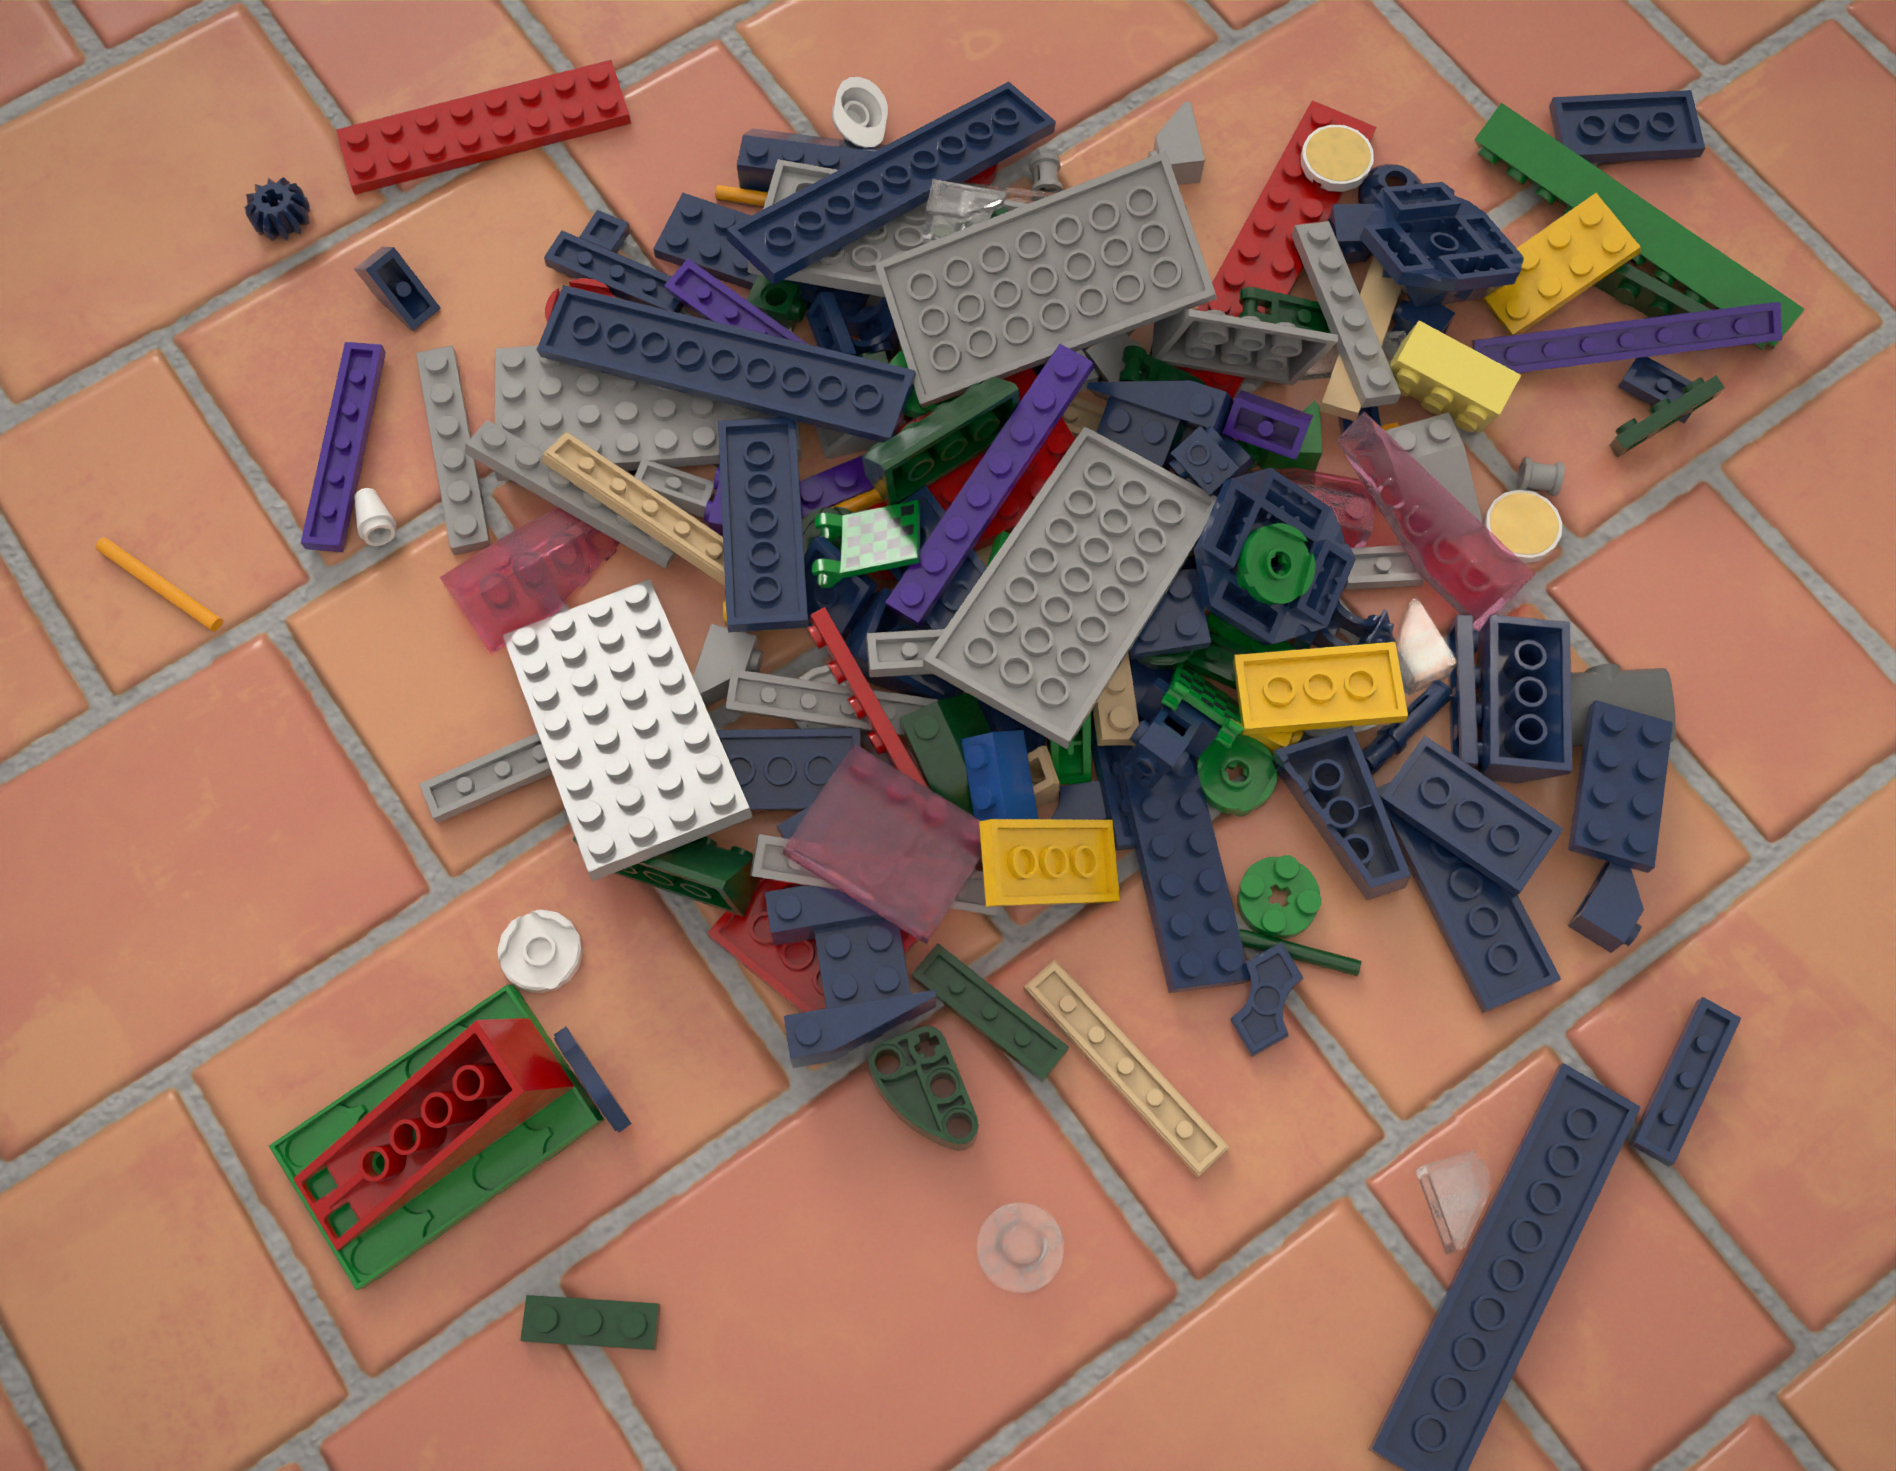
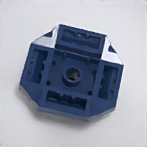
(1438, 245)
(1253, 503)

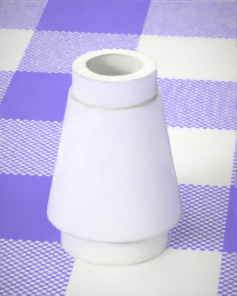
(373, 518)

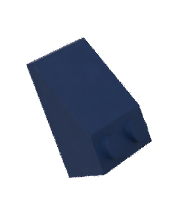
(879, 618)

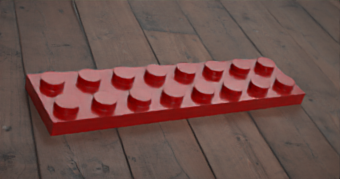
(482, 127)

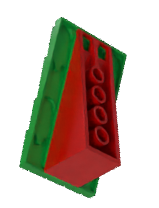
(435, 1135)

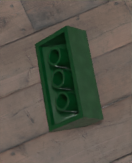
(940, 441)
(701, 874)

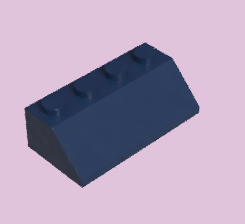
(763, 148)
(1525, 699)

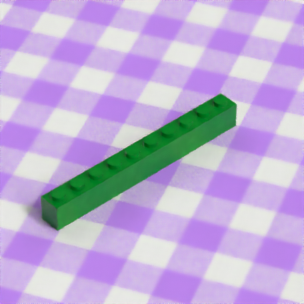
(1664, 243)

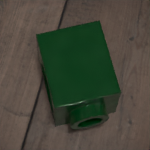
(785, 294)

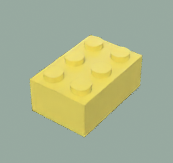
(1452, 378)

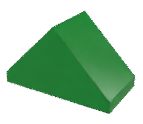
(1310, 451)
(1074, 763)

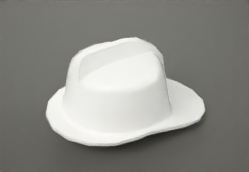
(860, 112)

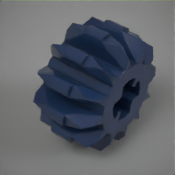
(277, 209)

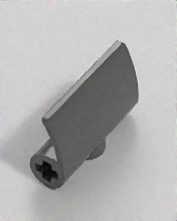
(1633, 689)

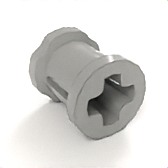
(1045, 172)
(1540, 476)

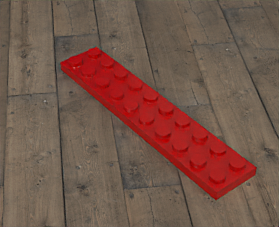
(1264, 248)

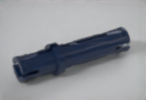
(1393, 738)

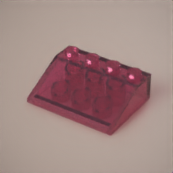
(888, 843)

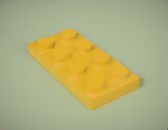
(1562, 264)
(1320, 688)
(1048, 862)

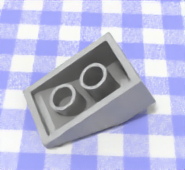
(1442, 453)

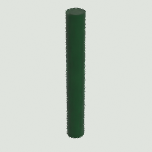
(1302, 953)

